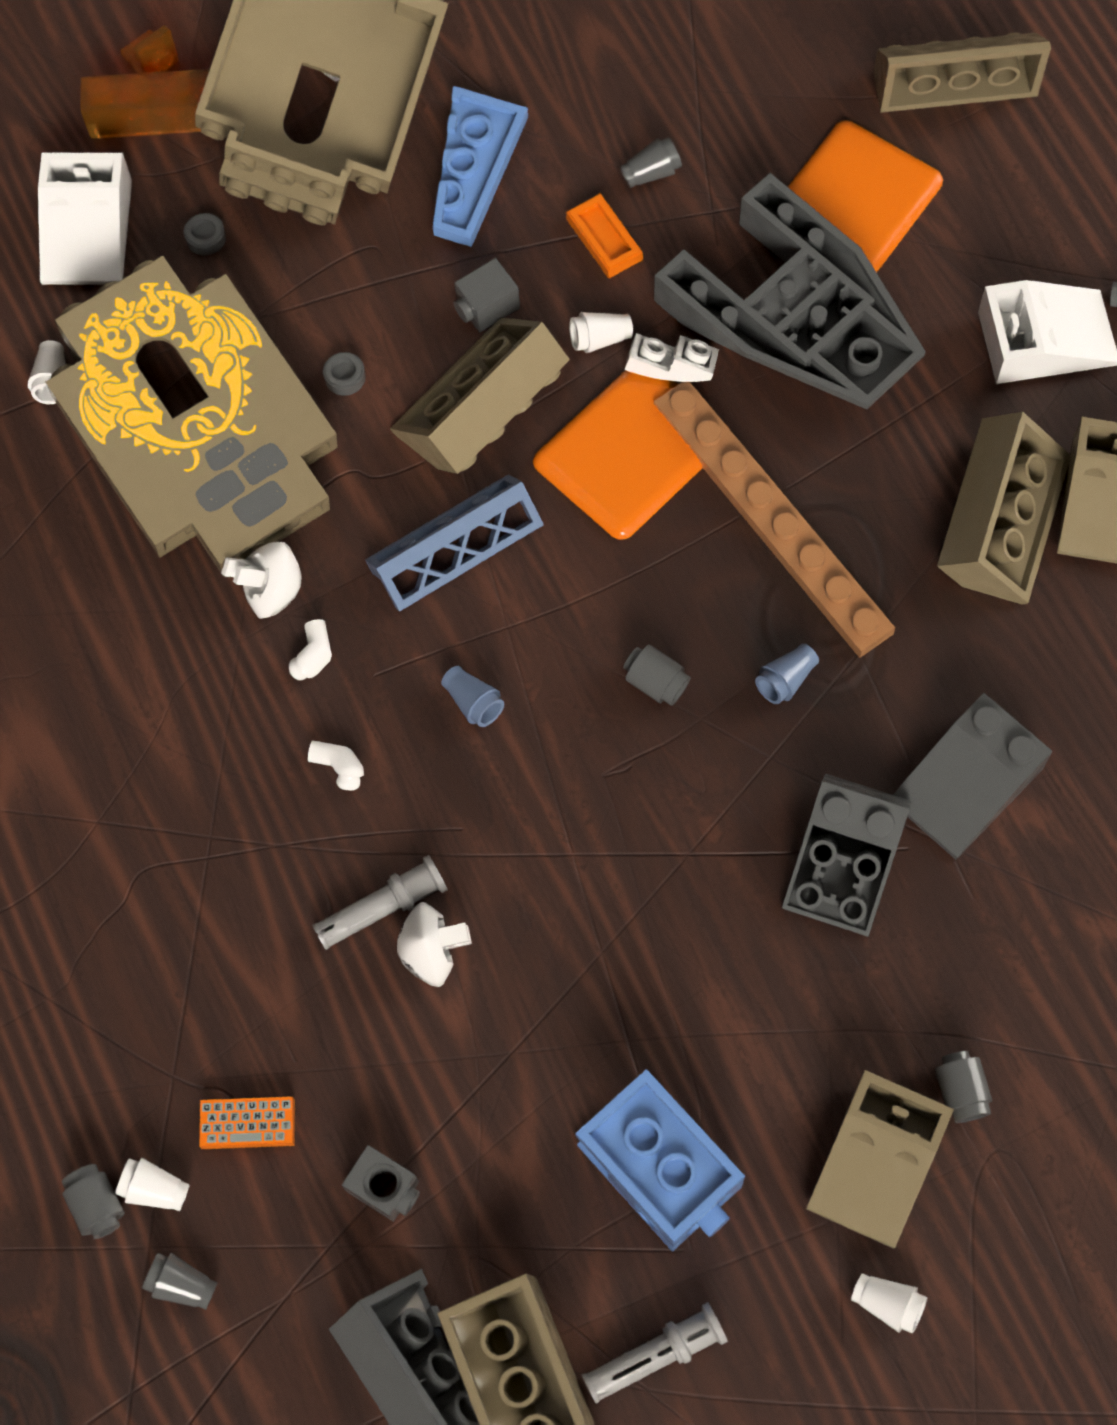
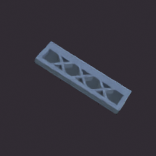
(448, 527)

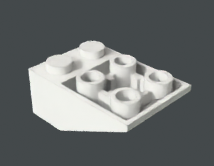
(83, 217)
(1044, 330)

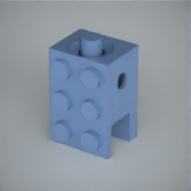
(661, 1161)

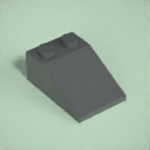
(972, 775)

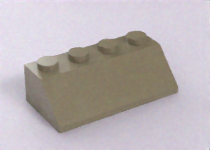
(960, 71)
(481, 394)
(1005, 508)
(514, 1358)

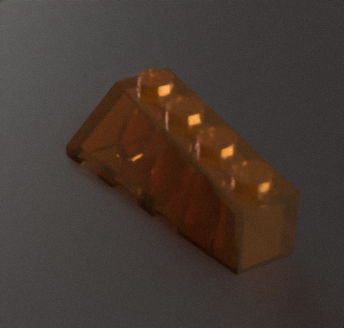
(142, 103)

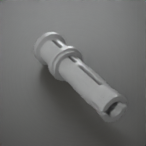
(399, 893)
(601, 1380)

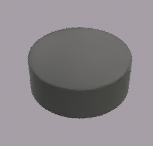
(205, 234)
(344, 373)

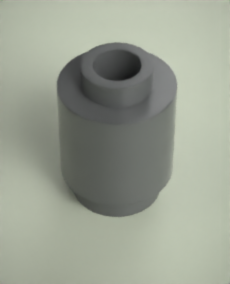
(656, 674)
(964, 1086)
(92, 1201)

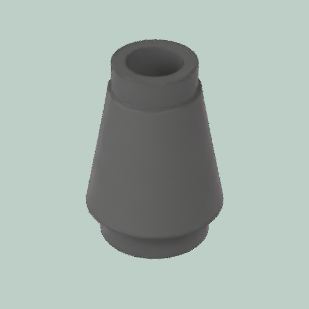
(652, 163)
(178, 1282)

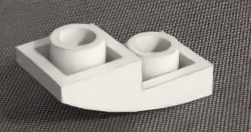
(685, 362)

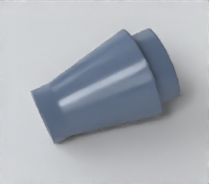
(784, 676)
(475, 698)

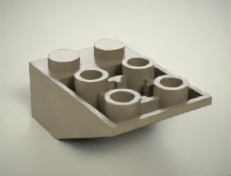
(1091, 493)
(879, 1159)

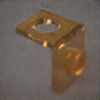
(153, 50)

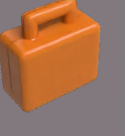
(866, 188)
(620, 456)

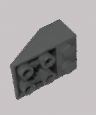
(846, 854)

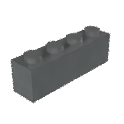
(403, 1357)

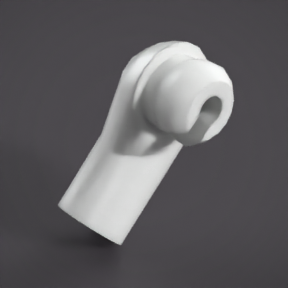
(315, 654)
(341, 759)

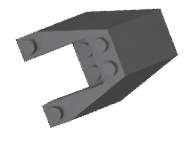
(814, 318)

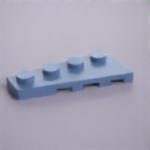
(475, 158)

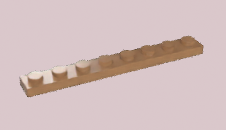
(776, 520)

